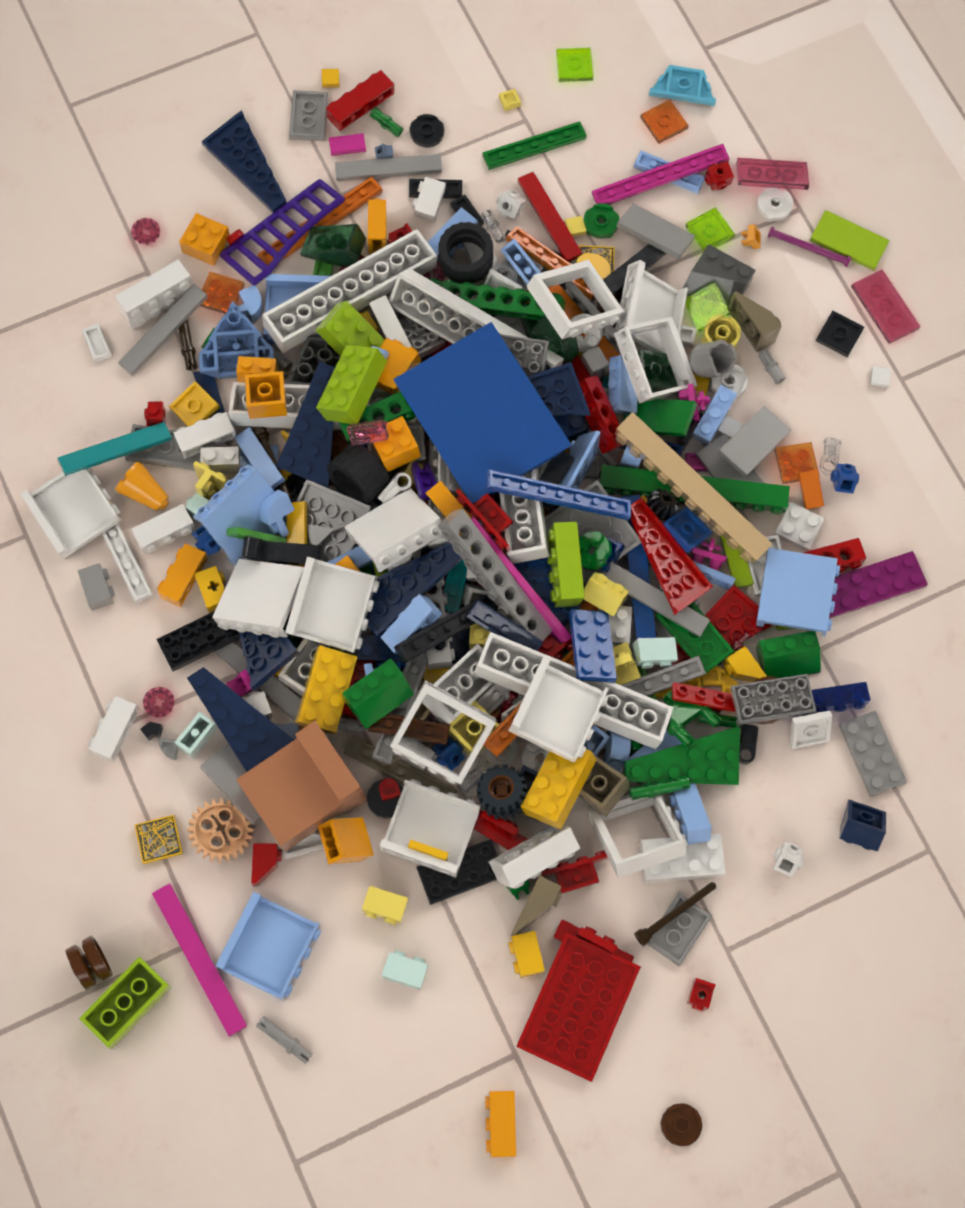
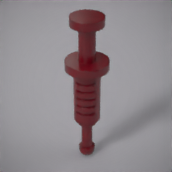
(738, 643)
(507, 704)

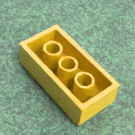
(323, 691)
(557, 788)

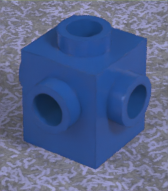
(844, 478)
(205, 541)
(449, 755)

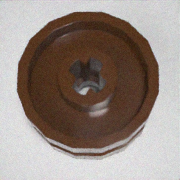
(85, 964)

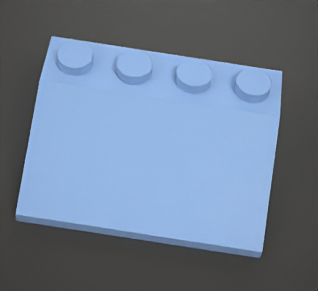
(584, 452)

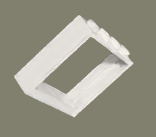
(565, 328)
(673, 349)
(456, 703)
(646, 859)

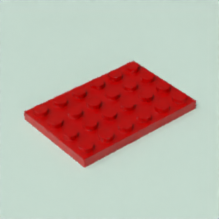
(578, 1007)

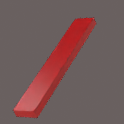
(549, 217)

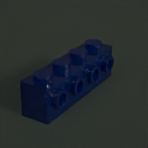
(841, 697)

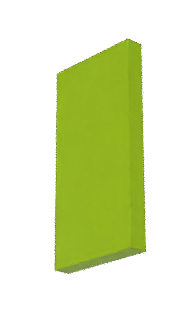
(849, 240)

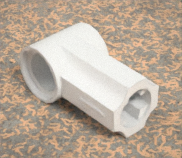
(393, 488)

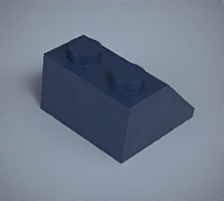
(863, 825)

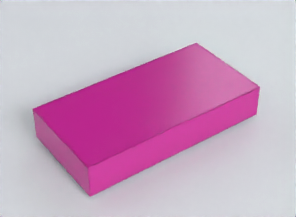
(347, 144)

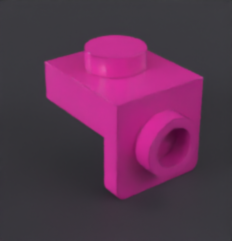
(240, 684)

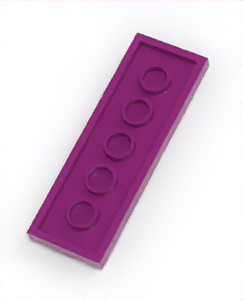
(877, 583)

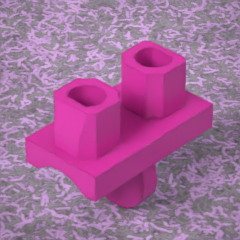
(691, 395)
(716, 559)

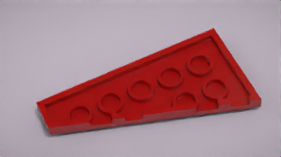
(675, 570)
(731, 617)

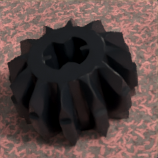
(663, 504)

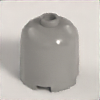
(713, 359)

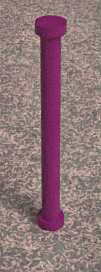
(808, 246)

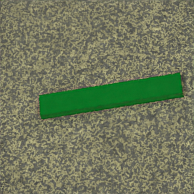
(534, 145)

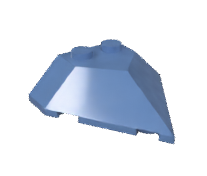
(232, 338)

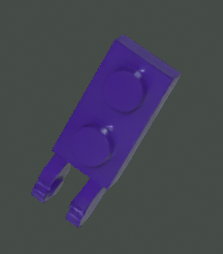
(423, 478)

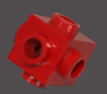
(719, 176)

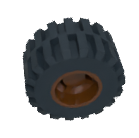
(502, 792)

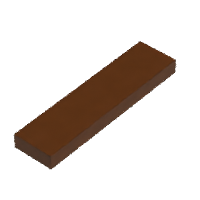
(417, 729)

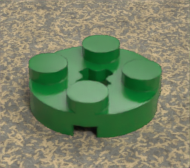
(599, 230)
(600, 555)

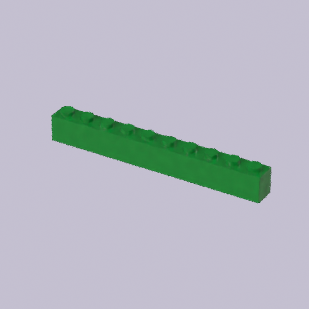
(737, 492)

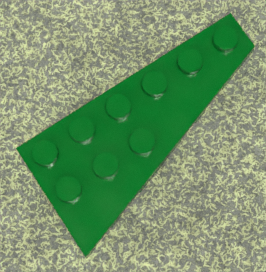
(706, 761)

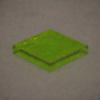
(574, 64)
(710, 229)
(705, 305)

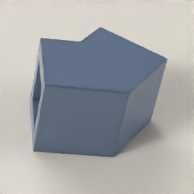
(384, 151)

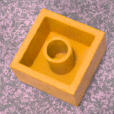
(204, 239)
(266, 395)
(399, 447)

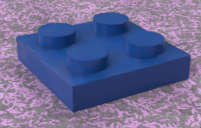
(687, 529)

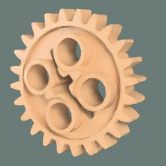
(203, 838)

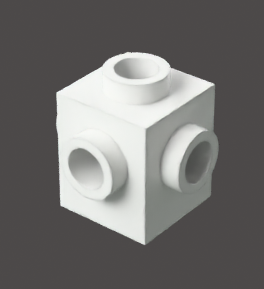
(510, 204)
(788, 859)

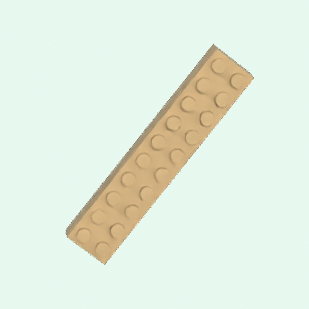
(692, 488)

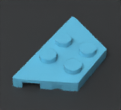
(684, 85)

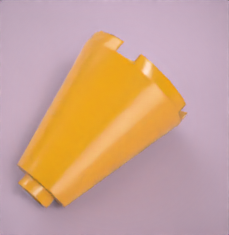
(142, 488)

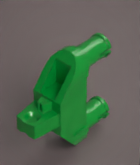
(683, 714)

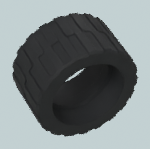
(463, 233)
(358, 474)

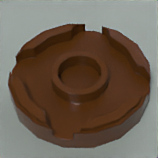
(681, 1124)

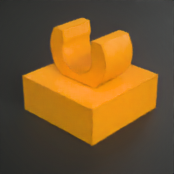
(753, 237)

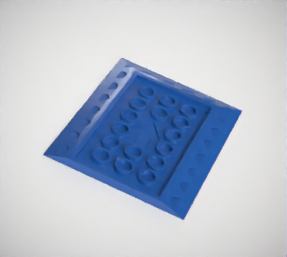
(481, 411)

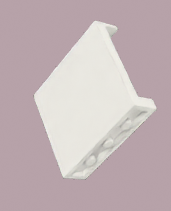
(649, 299)
(72, 510)
(395, 529)
(258, 597)
(332, 605)
(558, 712)
(433, 820)

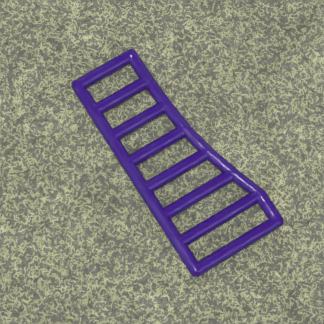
(288, 243)

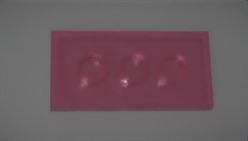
(772, 173)
(885, 306)

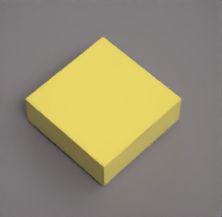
(509, 99)
(576, 226)

